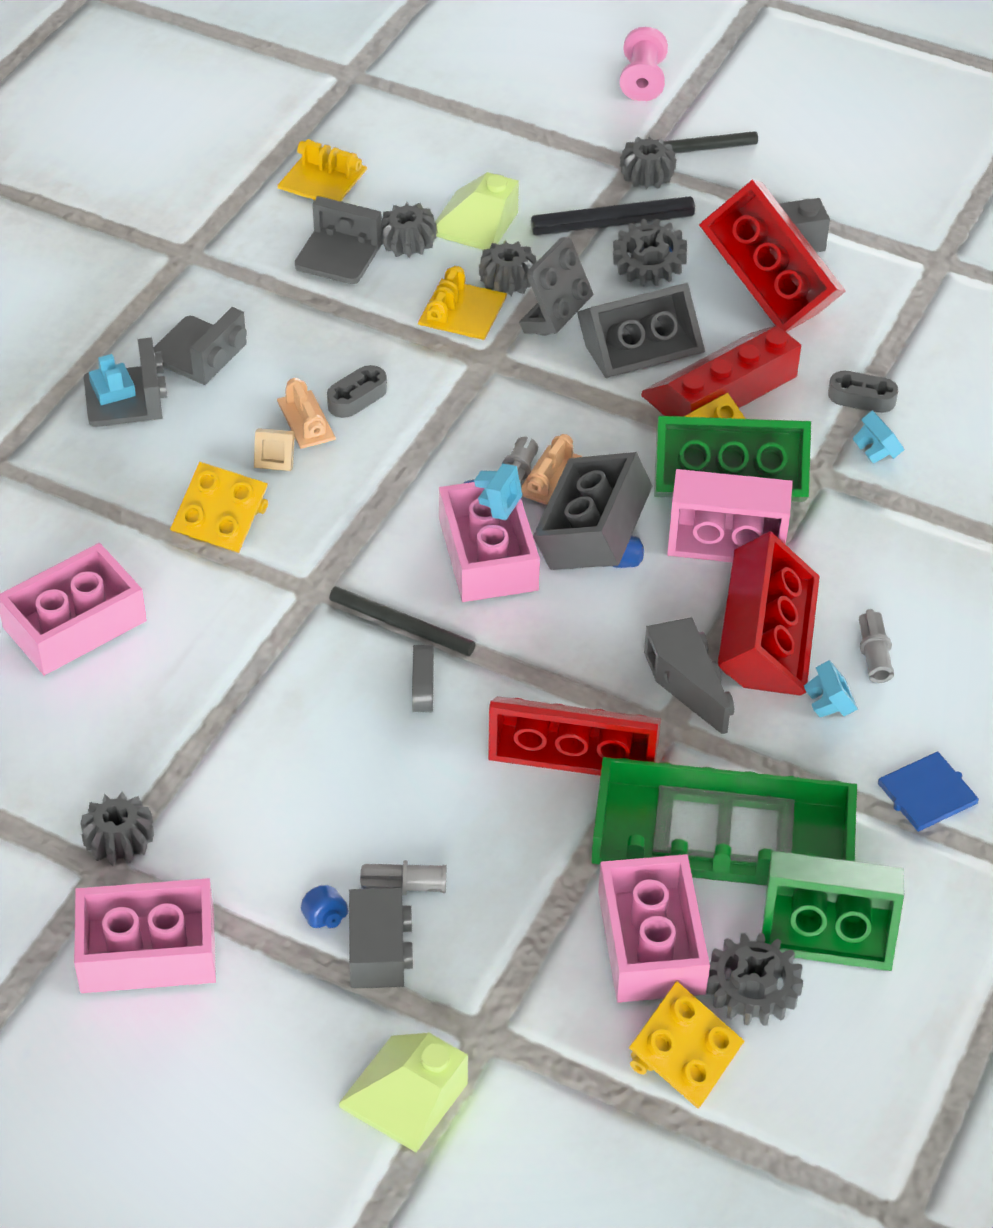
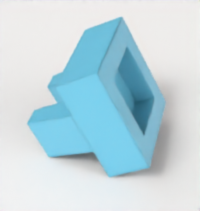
(111, 381)
(879, 434)
(501, 490)
(834, 690)

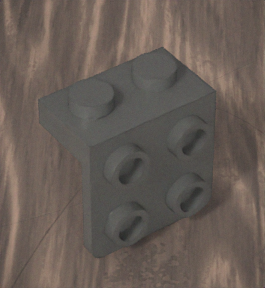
(342, 241)
(558, 287)
(203, 349)
(148, 390)

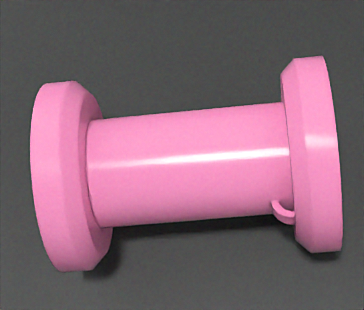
(642, 77)

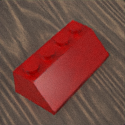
(771, 256)
(742, 369)
(769, 617)
(567, 735)

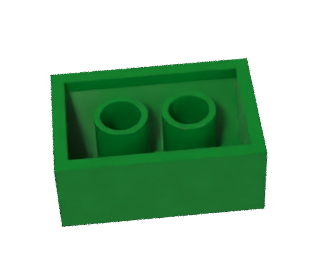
(834, 909)

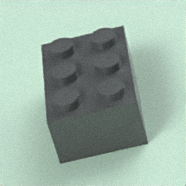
(593, 511)

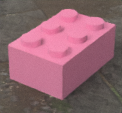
(724, 512)
(487, 553)
(72, 608)
(652, 927)
(144, 935)

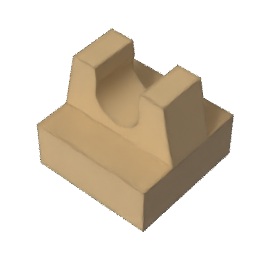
(274, 449)

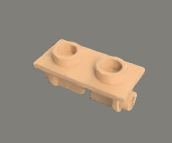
(304, 415)
(547, 471)

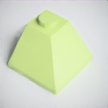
(480, 211)
(408, 1087)

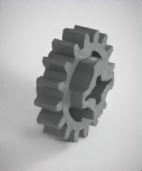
(650, 252)
(754, 979)

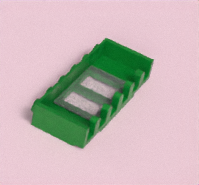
(719, 818)

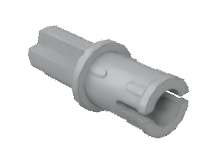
(522, 457)
(876, 647)
(405, 876)

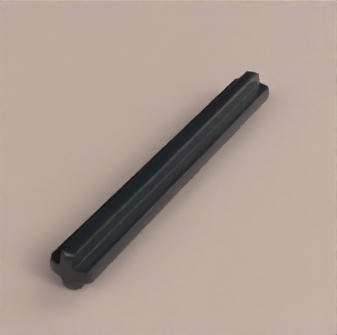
(612, 215)

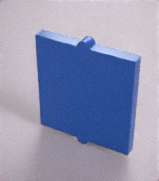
(928, 791)

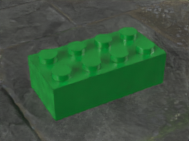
(735, 448)

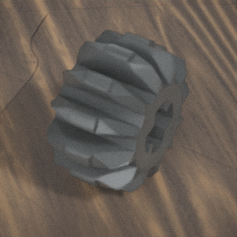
(648, 162)
(408, 229)
(506, 267)
(117, 828)

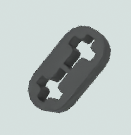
(356, 391)
(863, 391)
(422, 678)

